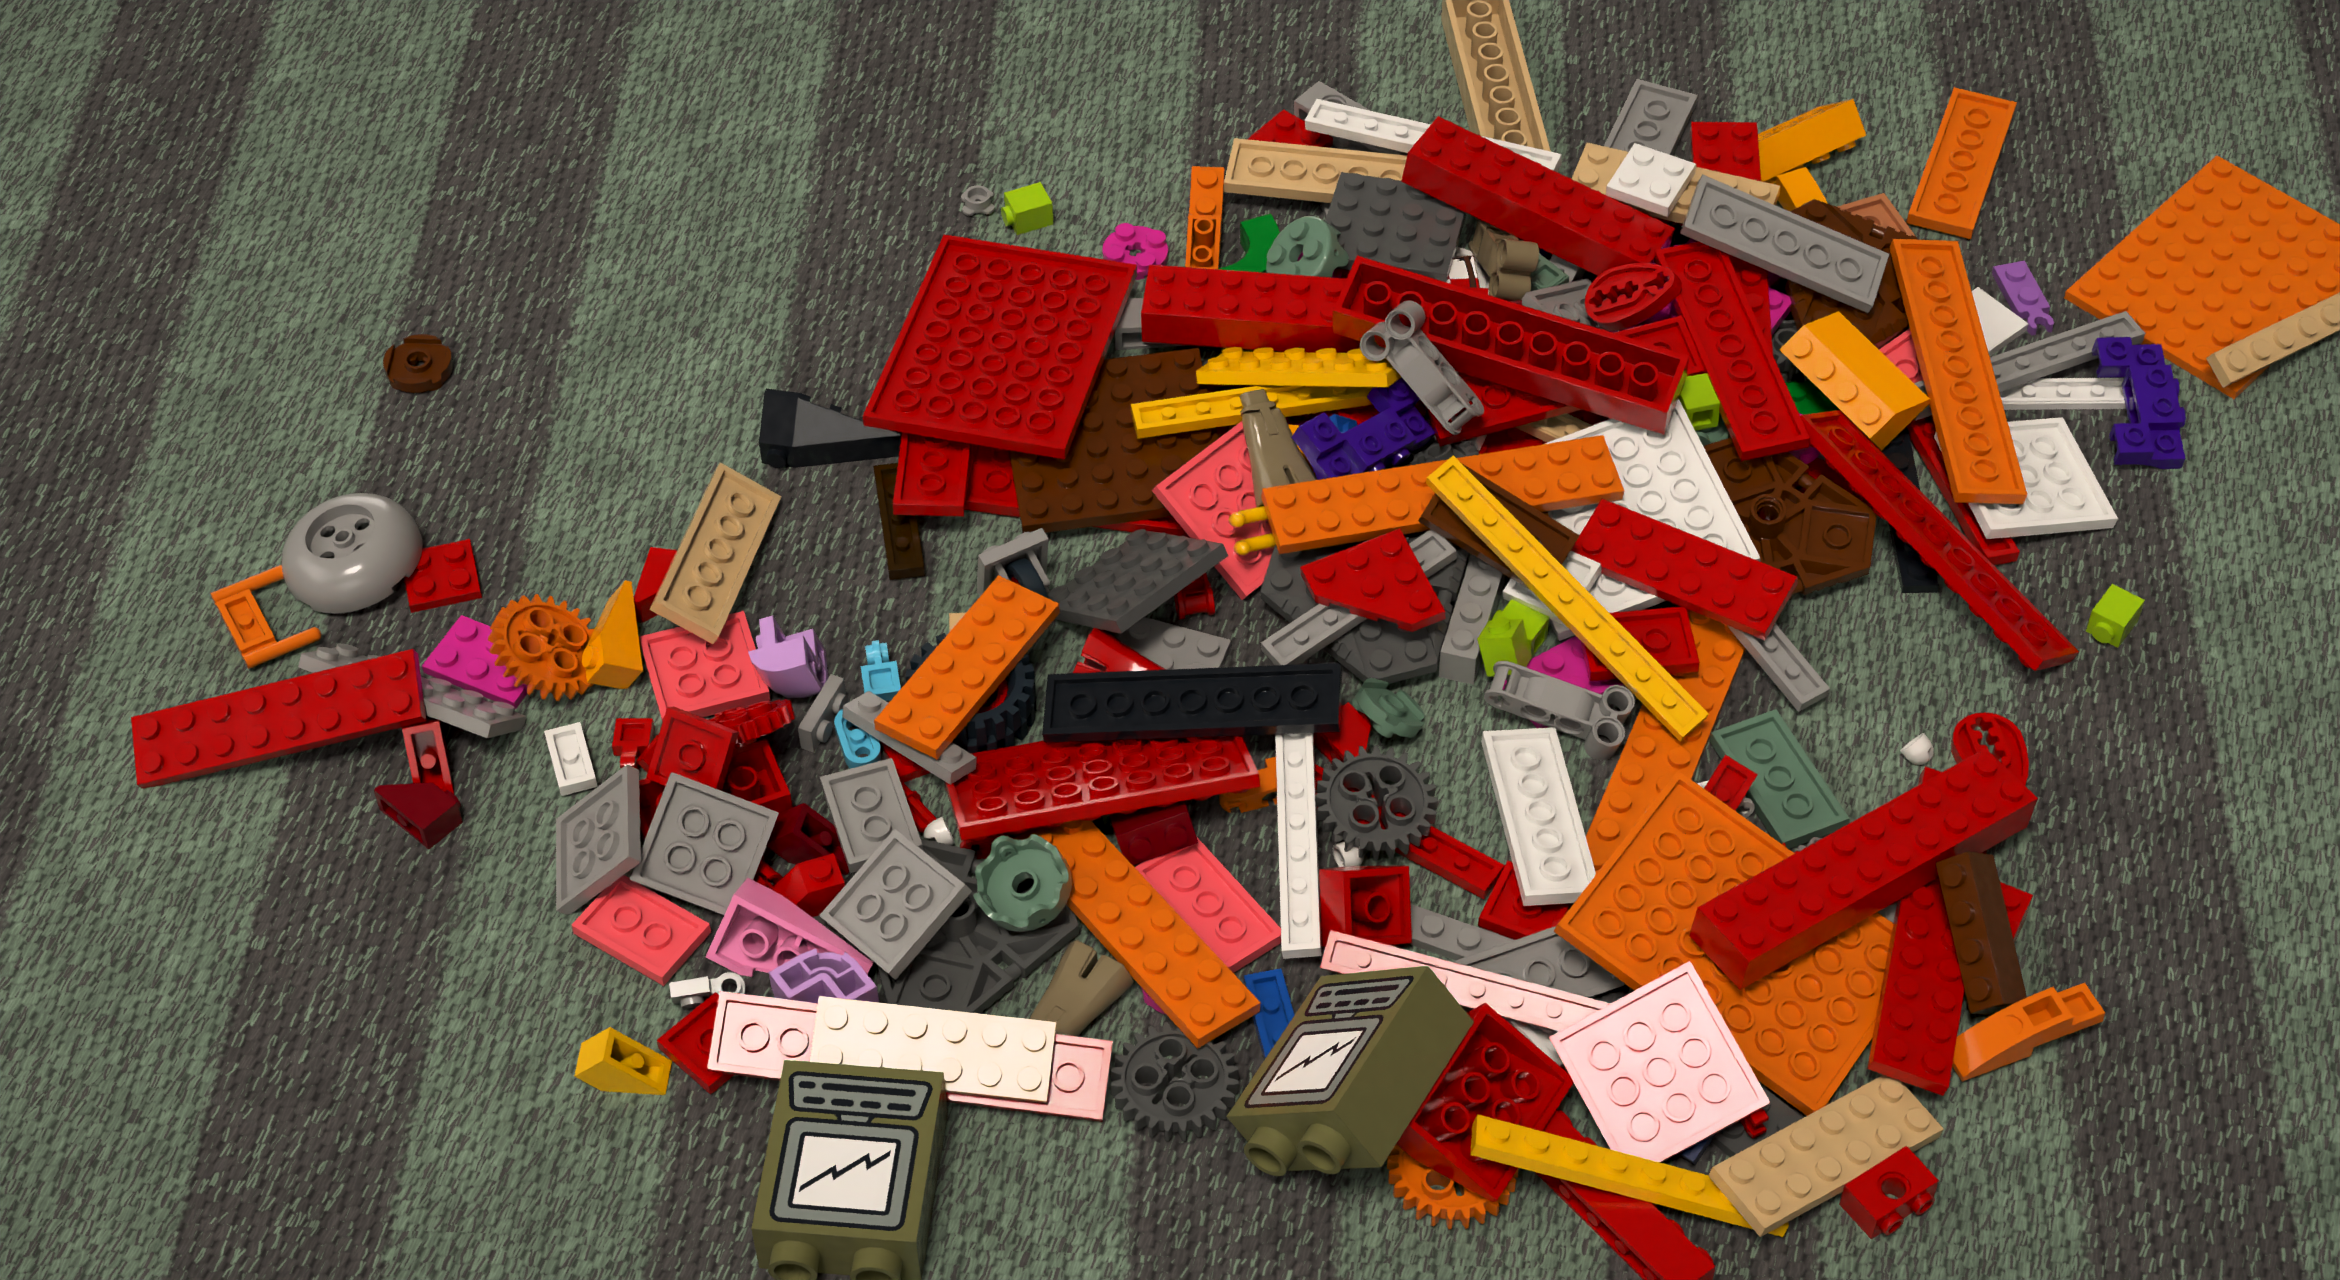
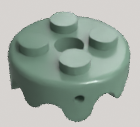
(1316, 241)
(1008, 866)

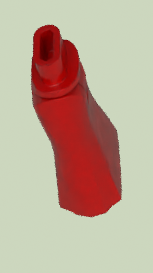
(1108, 654)

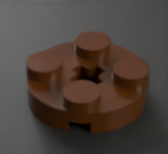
(422, 378)

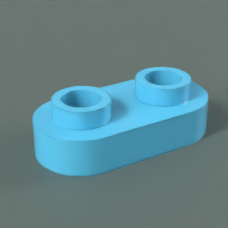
(856, 743)

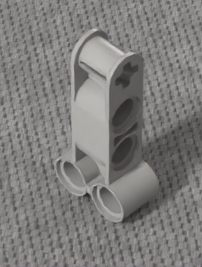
(1422, 366)
(1563, 706)

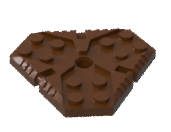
(1888, 315)
(1811, 534)

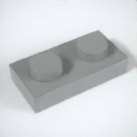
(817, 723)

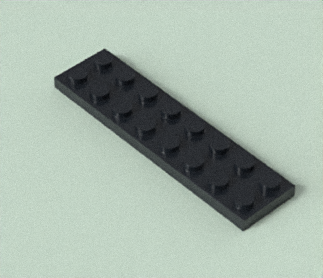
(1193, 703)

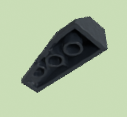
(810, 435)

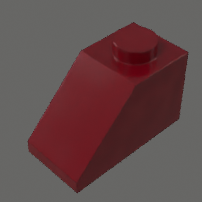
(420, 810)
(805, 835)

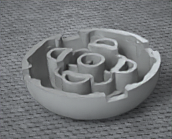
(371, 546)

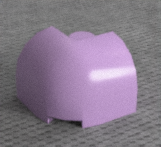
(791, 663)
(822, 975)

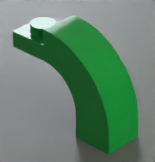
(1256, 240)

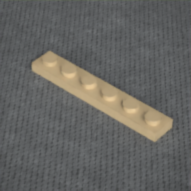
(2276, 341)

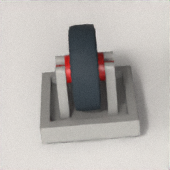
(1018, 561)

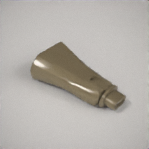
(1271, 449)
(1081, 989)

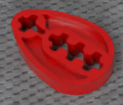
(1624, 280)
(2001, 732)

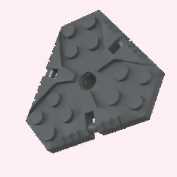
(1371, 647)
(962, 959)

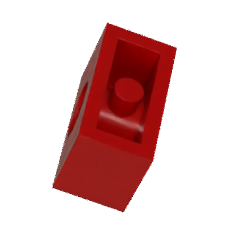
(1897, 1175)

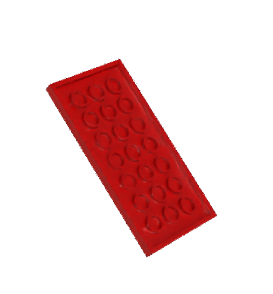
(1088, 779)

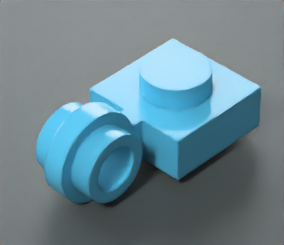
(880, 675)

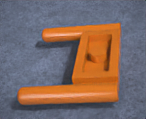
(248, 624)

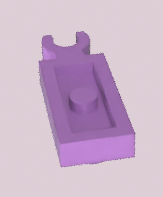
(2023, 294)

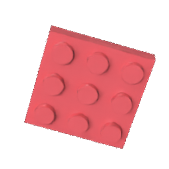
(702, 674)

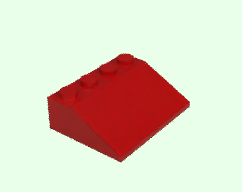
(1489, 1075)

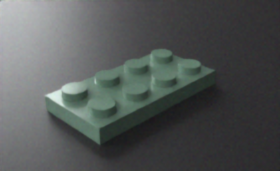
(1788, 787)

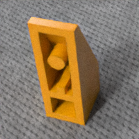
(614, 647)

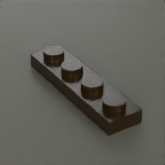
(899, 531)

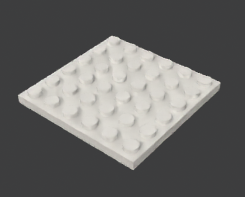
(1664, 480)

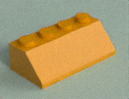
(1808, 138)
(1856, 377)

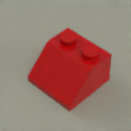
(1366, 903)

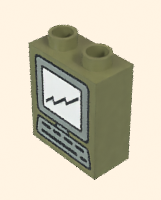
(1349, 1071)
(850, 1172)

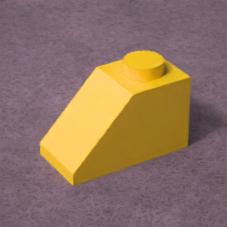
(622, 1065)

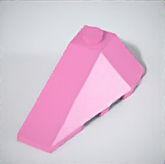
(769, 930)

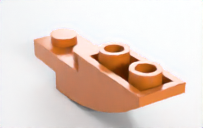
(1205, 217)
(2022, 1026)

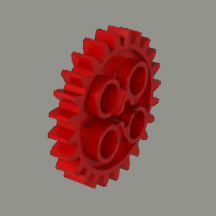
(756, 719)

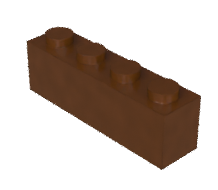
(1981, 932)

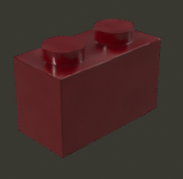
(1153, 831)

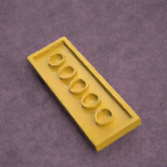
(1296, 368)

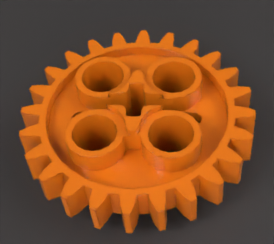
(542, 646)
(1414, 1182)

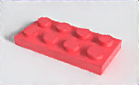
(1213, 904)

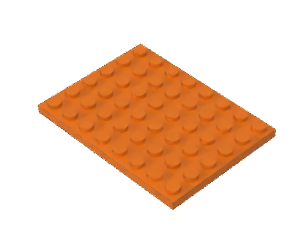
(2215, 268)
(1636, 917)

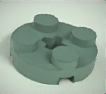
(1389, 711)

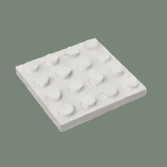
(2058, 486)

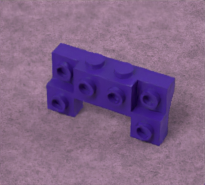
(2150, 403)
(1371, 444)

